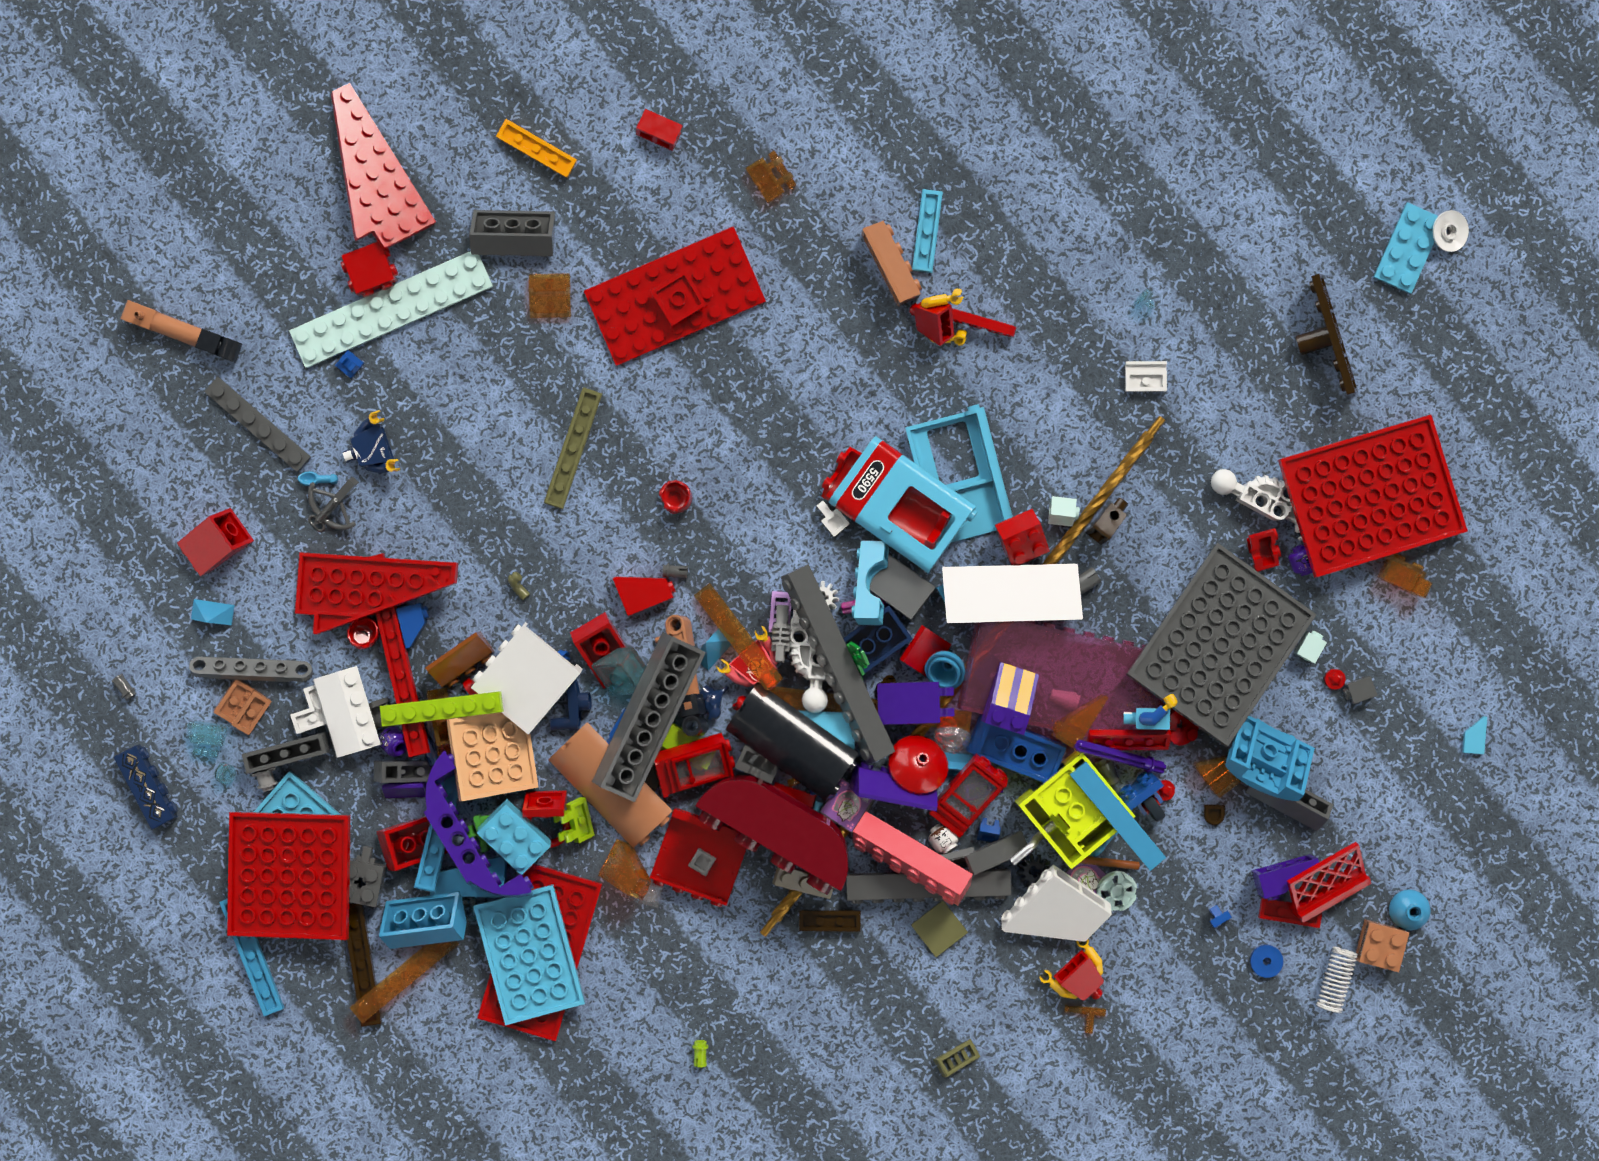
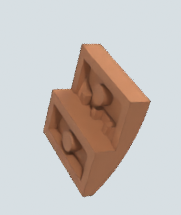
(242, 706)

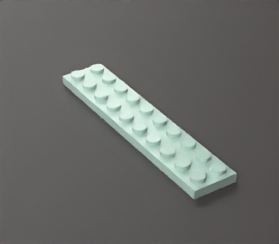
(390, 308)

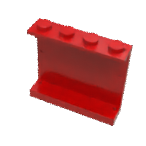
(678, 848)

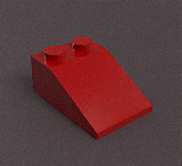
(597, 640)
(404, 843)

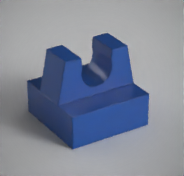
(349, 364)
(988, 832)
(1219, 917)

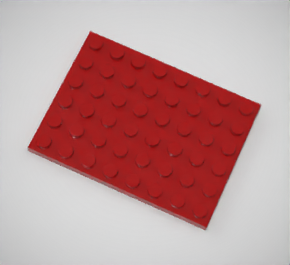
(1372, 495)

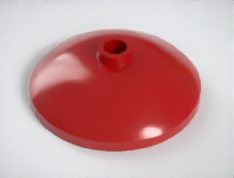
(913, 774)

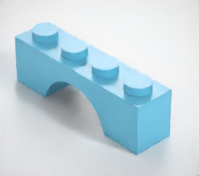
(872, 559)

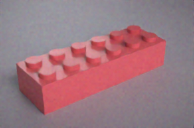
(911, 858)

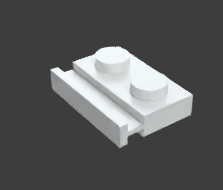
(1145, 376)

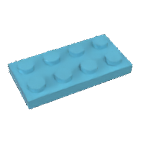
(1407, 249)

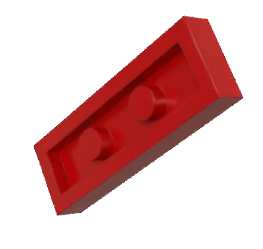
(1280, 911)

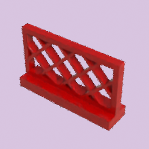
(1333, 891)

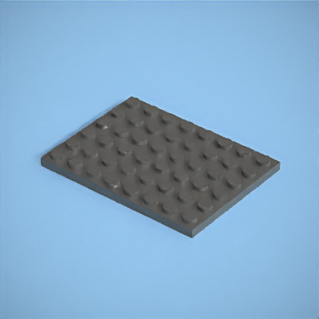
(1221, 644)

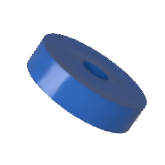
(1257, 957)

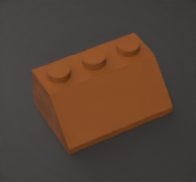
(460, 660)

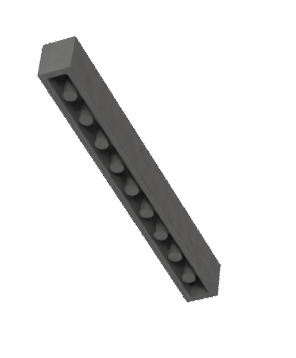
(837, 664)

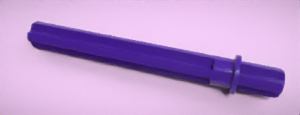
(1146, 763)

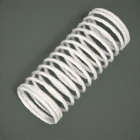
(1336, 1007)

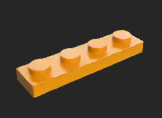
(536, 148)

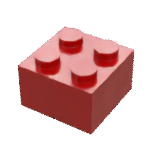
(1022, 538)

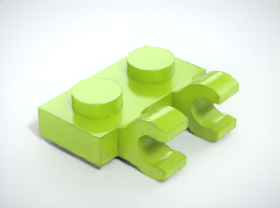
(580, 822)

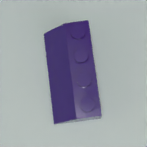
(879, 785)

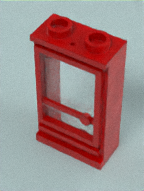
(694, 764)
(969, 794)

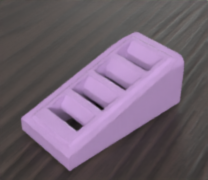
(775, 594)

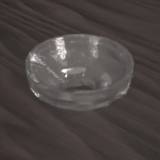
(952, 739)

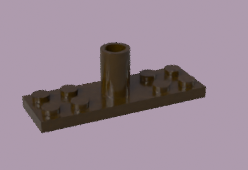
(1327, 336)

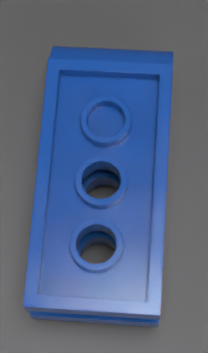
(999, 747)

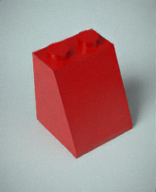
(214, 541)

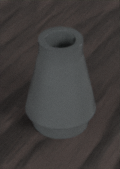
(1107, 770)

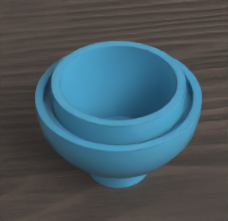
(947, 675)
(1402, 904)

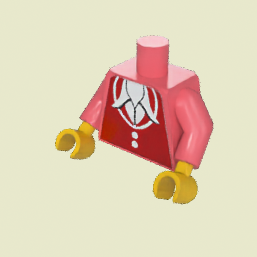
(740, 672)

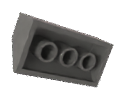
(512, 233)

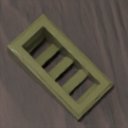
(960, 1064)

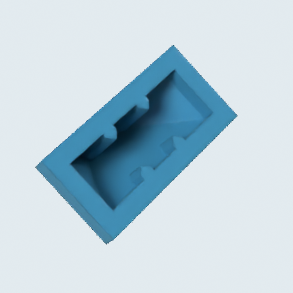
(212, 612)
(714, 649)

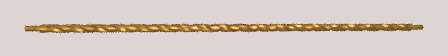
(1056, 554)

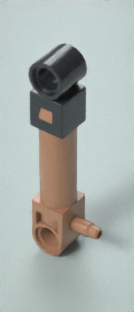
(181, 331)
(693, 703)

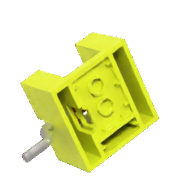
(1062, 808)

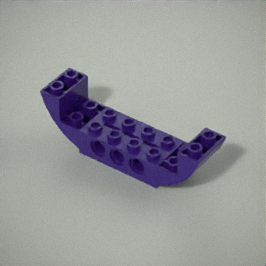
(439, 811)

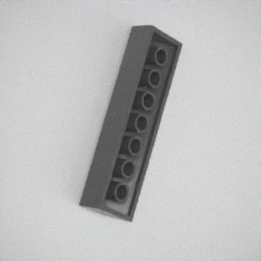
(648, 717)

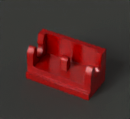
(658, 129)

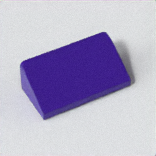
(404, 790)

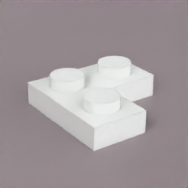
(311, 717)

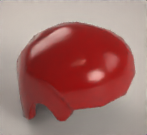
(358, 638)

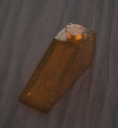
(1077, 723)
(440, 727)

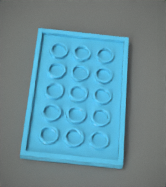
(529, 955)

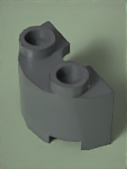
(756, 765)

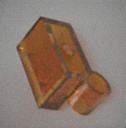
(1404, 575)

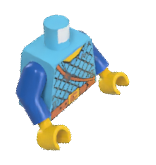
(1152, 717)

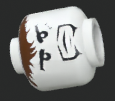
(943, 839)

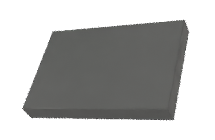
(901, 588)

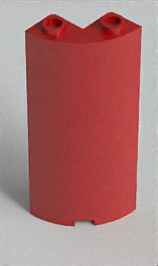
(913, 512)

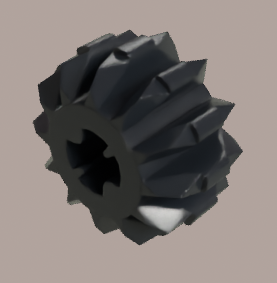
(1025, 872)

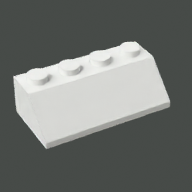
(346, 711)

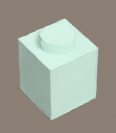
(1063, 511)
(1310, 646)

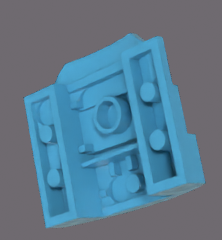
(1270, 760)

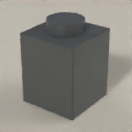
(1359, 690)

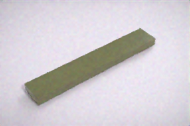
(573, 448)

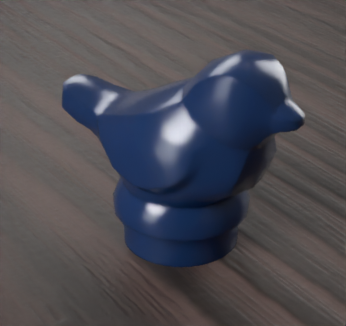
(713, 700)

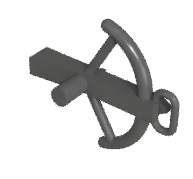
(337, 499)

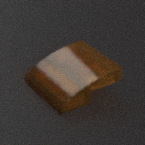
(550, 295)

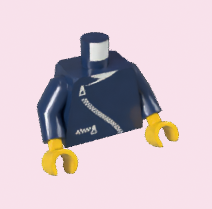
(371, 447)

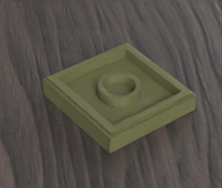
(939, 928)

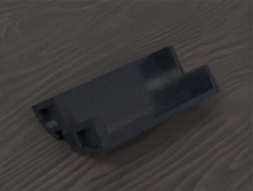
(792, 742)

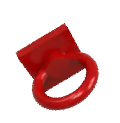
(546, 805)

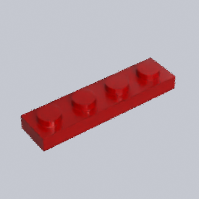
(1131, 739)

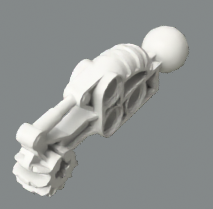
(1269, 489)
(814, 698)

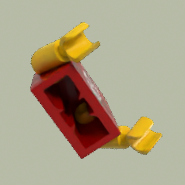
(935, 318)
(1079, 976)

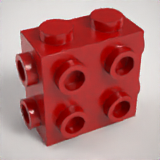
(369, 269)

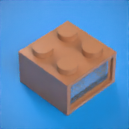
(1382, 945)

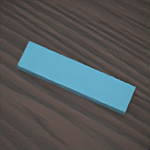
(927, 231)

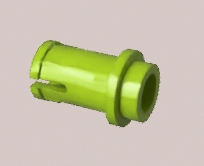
(700, 1053)

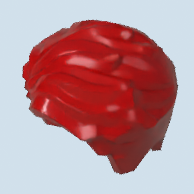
(676, 496)

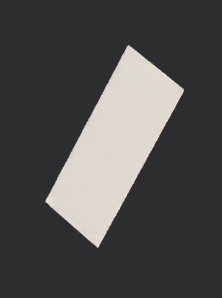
(1012, 593)

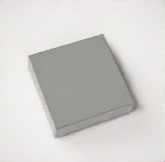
(702, 861)

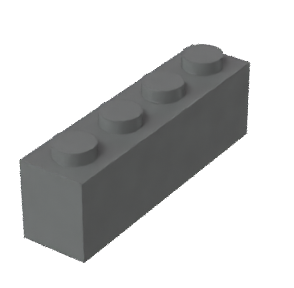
(286, 753)
(1309, 810)

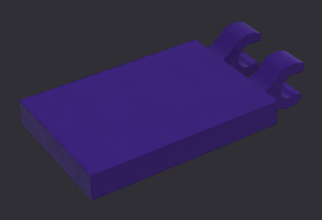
(912, 702)

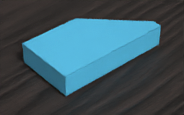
(1475, 737)

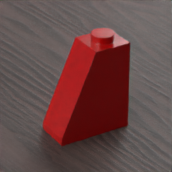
(643, 593)

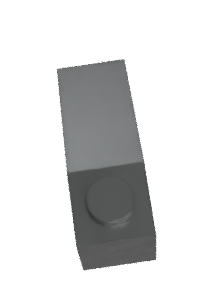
(401, 771)

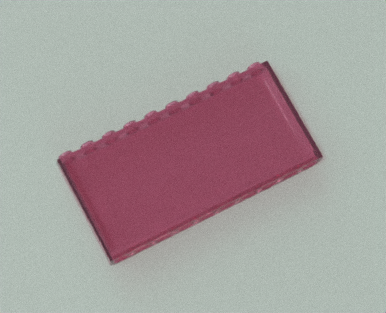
(1069, 668)

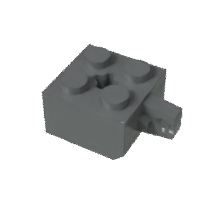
(372, 874)

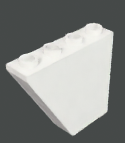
(1057, 909)

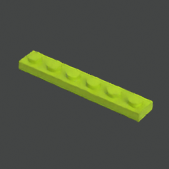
(441, 708)

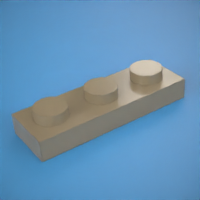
(797, 882)

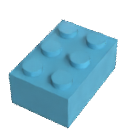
(514, 837)

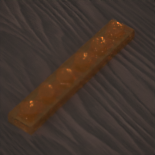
(738, 637)
(400, 979)

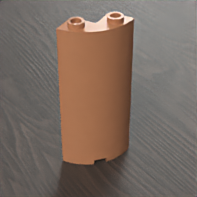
(578, 764)

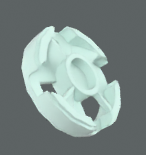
(1118, 890)

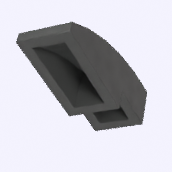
(995, 852)

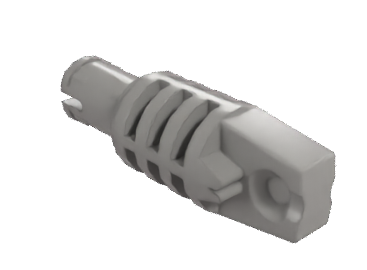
(781, 633)

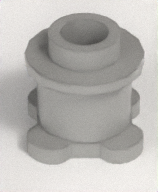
(265, 779)

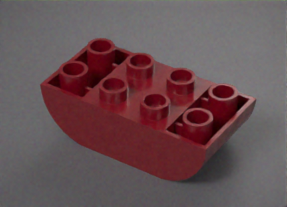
(780, 824)

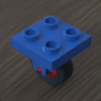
(1141, 792)

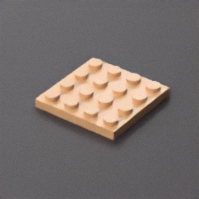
(490, 756)

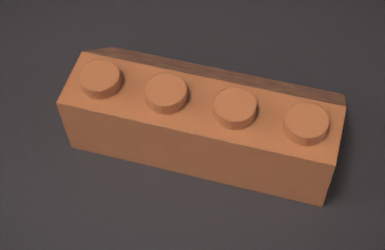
(890, 262)

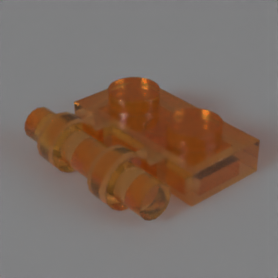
(766, 181)

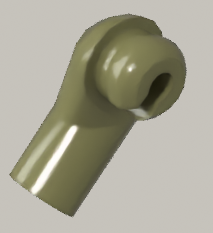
(516, 586)

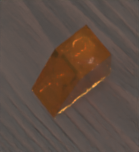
(1216, 774)
(625, 870)

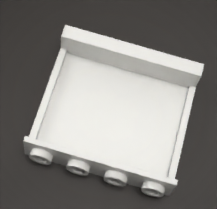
(528, 676)

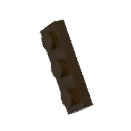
(830, 920)

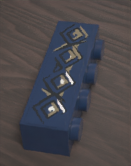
(145, 786)

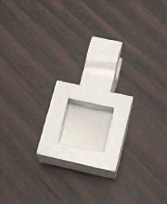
(833, 520)

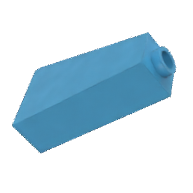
(453, 881)

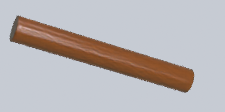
(1111, 862)

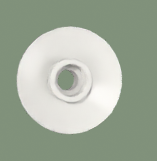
(1457, 231)

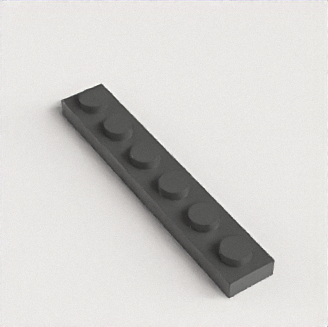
(257, 424)

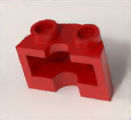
(1263, 549)

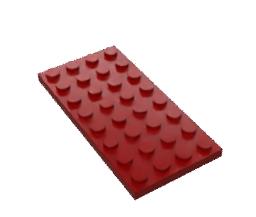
(633, 319)
(577, 905)

